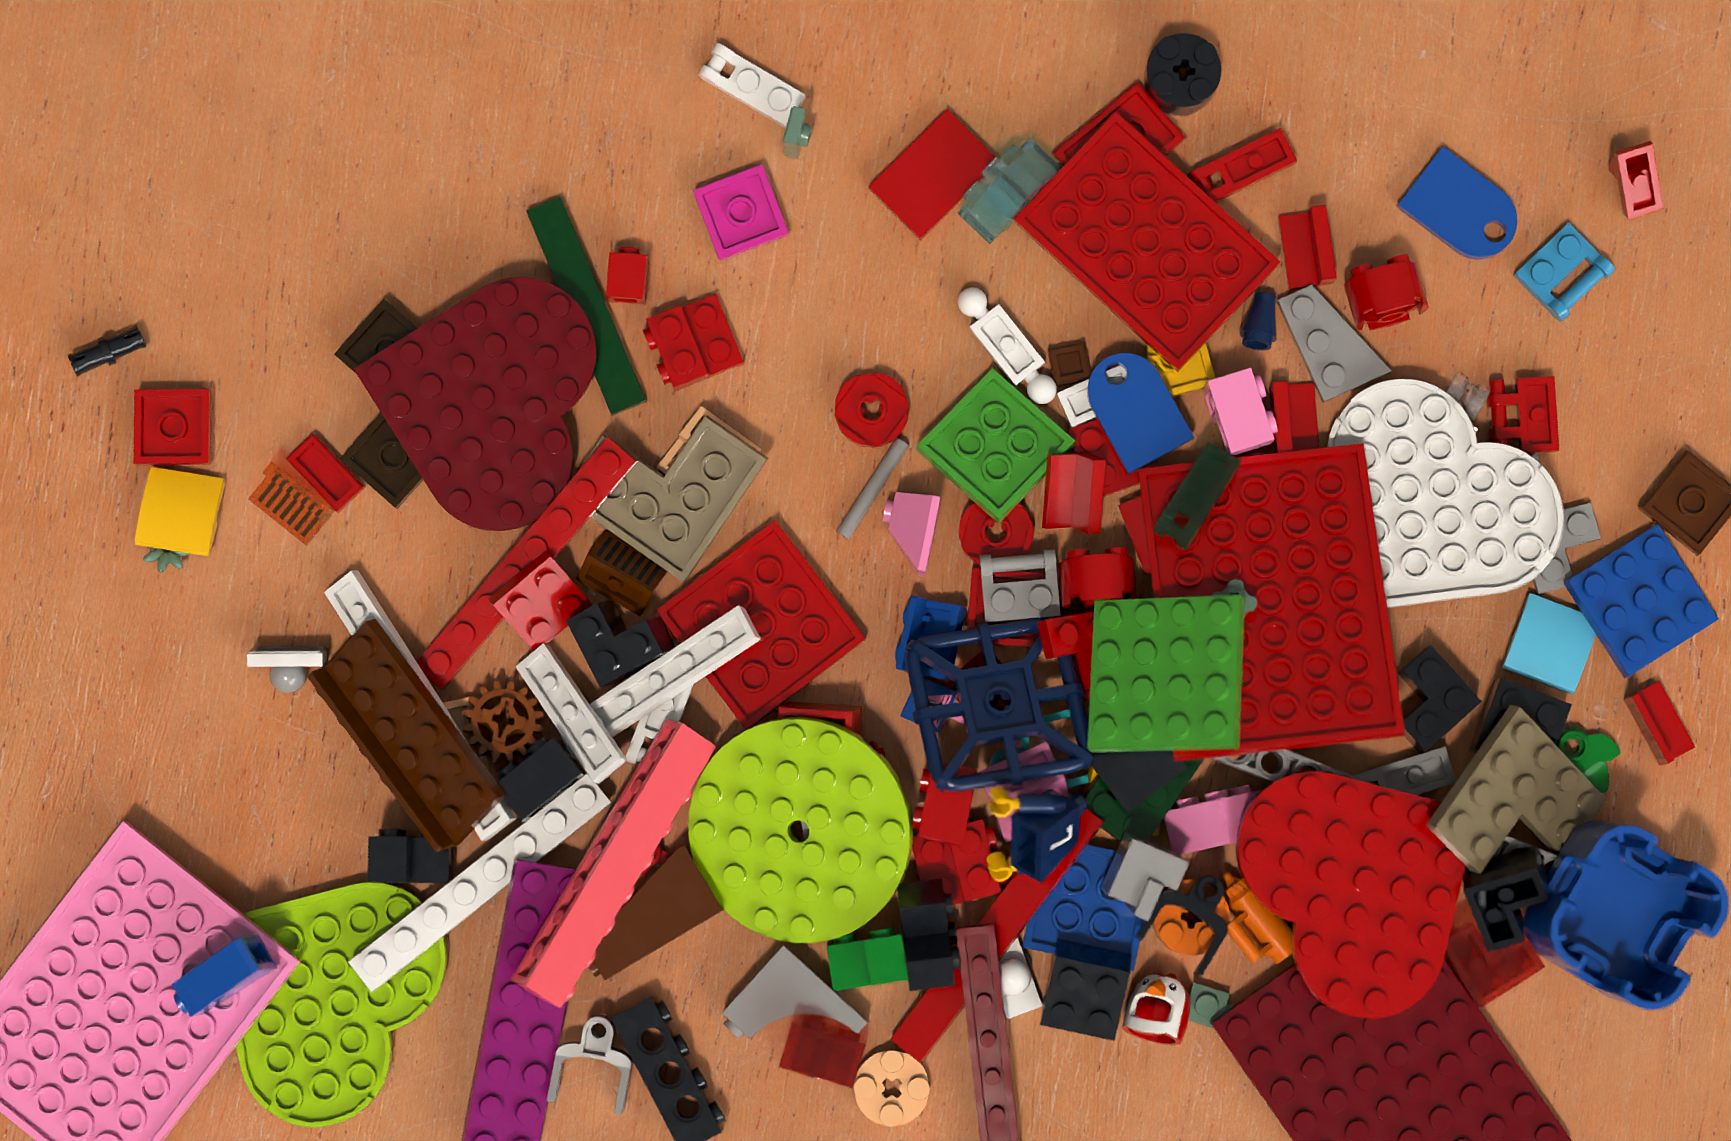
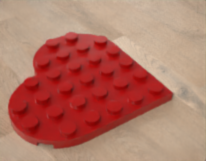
(1359, 883)

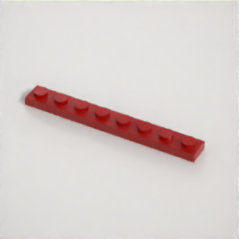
(549, 533)

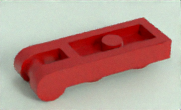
(1245, 165)

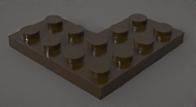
(377, 452)

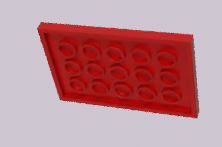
(1146, 241)

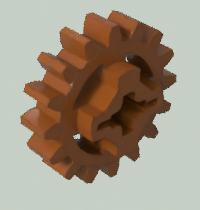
(485, 717)

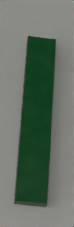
(576, 279)

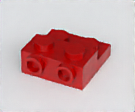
(692, 342)
(960, 867)

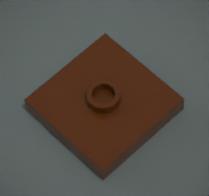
(1690, 503)

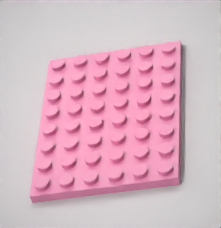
(91, 1005)

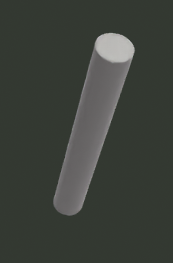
(872, 488)

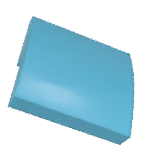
(1550, 644)

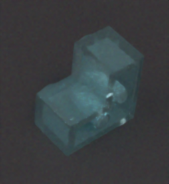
(1007, 189)

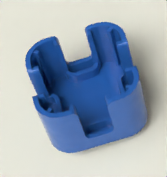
(1624, 913)

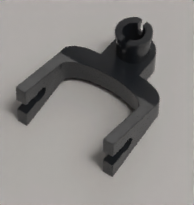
(1201, 907)

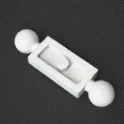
(1007, 345)

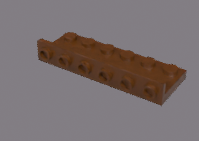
(407, 737)

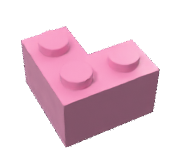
(1239, 412)
(1209, 823)

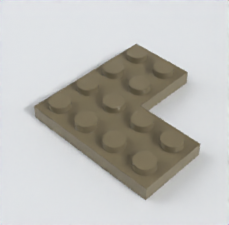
(681, 513)
(1509, 779)

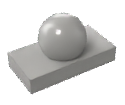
(287, 663)

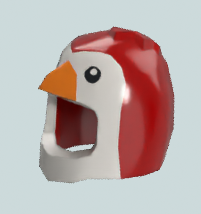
(1158, 1010)

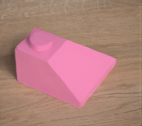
(912, 526)

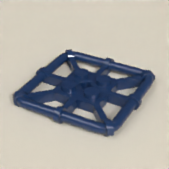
(987, 724)

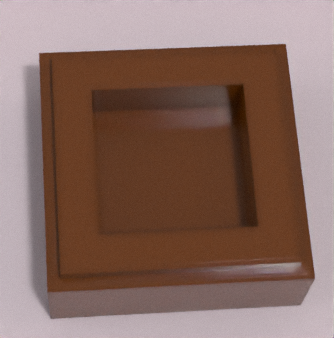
(1069, 364)

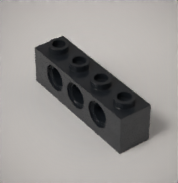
(631, 1027)

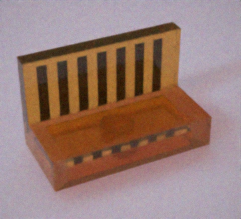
(290, 504)

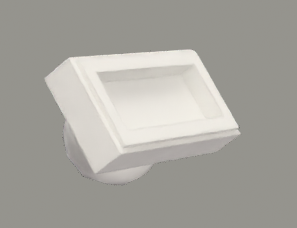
(1017, 983)

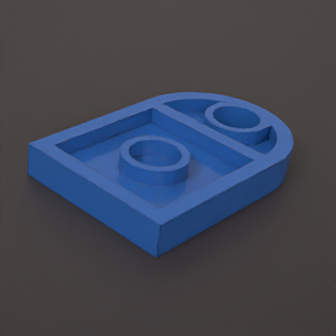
(1457, 205)
(1138, 413)

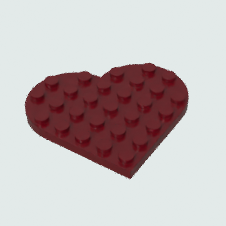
(485, 399)

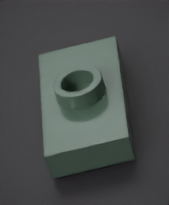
(796, 132)

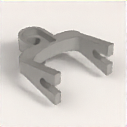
(594, 1047)

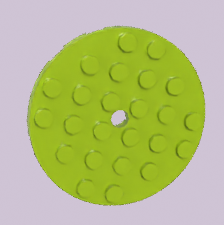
(854, 820)

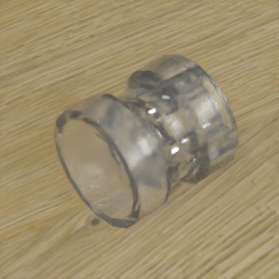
(1474, 397)

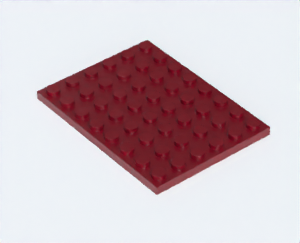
(1388, 1078)

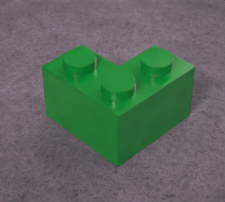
(867, 961)

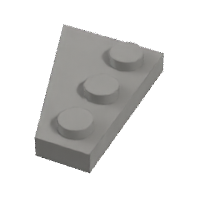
(1328, 345)

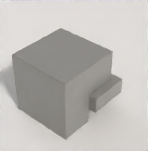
(1140, 873)

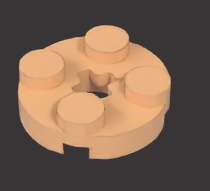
(869, 1088)

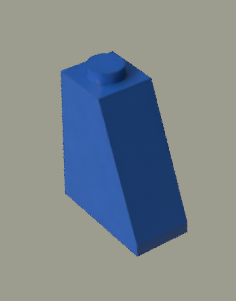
(223, 975)

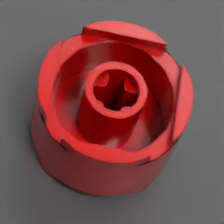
(1385, 293)
(1096, 577)

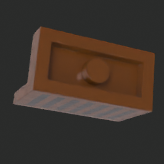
(621, 573)

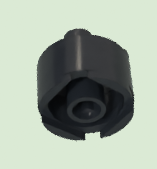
(1162, 76)

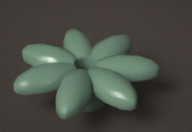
(164, 558)

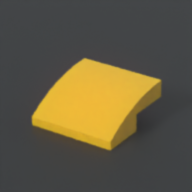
(179, 511)

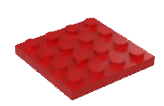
(790, 608)

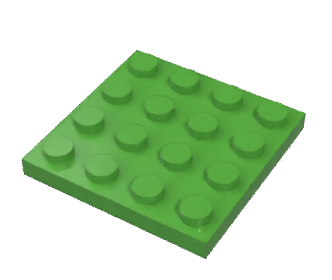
(1166, 674)

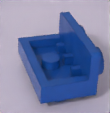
(927, 618)

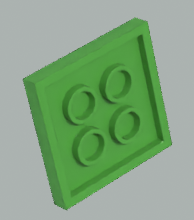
(994, 445)

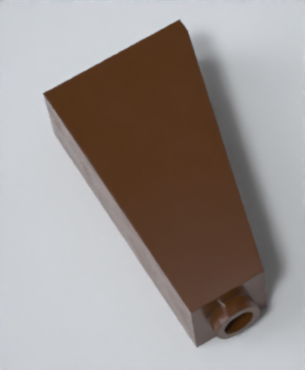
(658, 913)

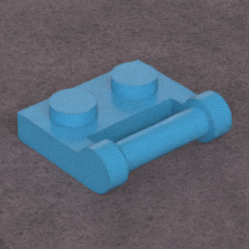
(1554, 263)

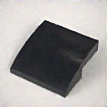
(1136, 774)

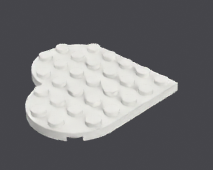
(1448, 509)

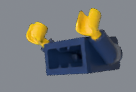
(1041, 832)

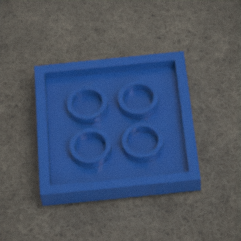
(1641, 601)
(1084, 912)

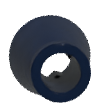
(1260, 323)

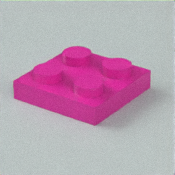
(741, 212)

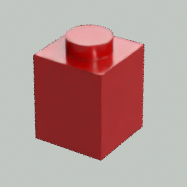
(627, 276)

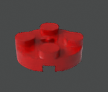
(867, 389)
(977, 542)

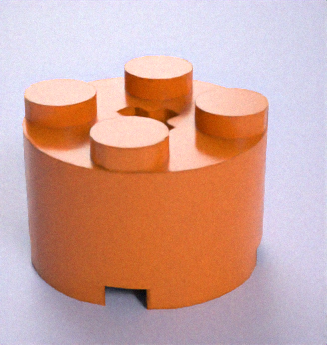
(1174, 932)

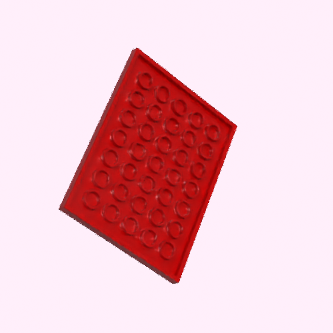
(1309, 554)

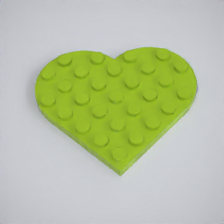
(324, 1035)

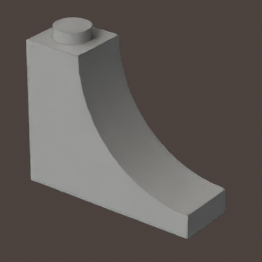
(783, 990)

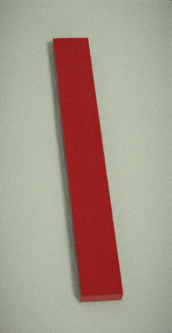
(1010, 916)

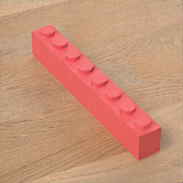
(614, 863)

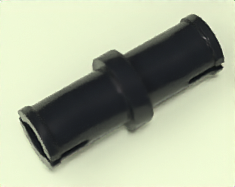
(106, 350)

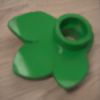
(1590, 755)

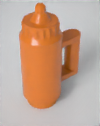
(1267, 930)

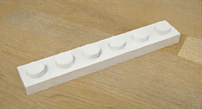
(675, 671)

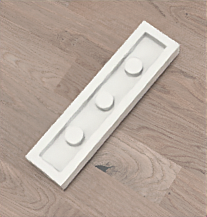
(571, 713)

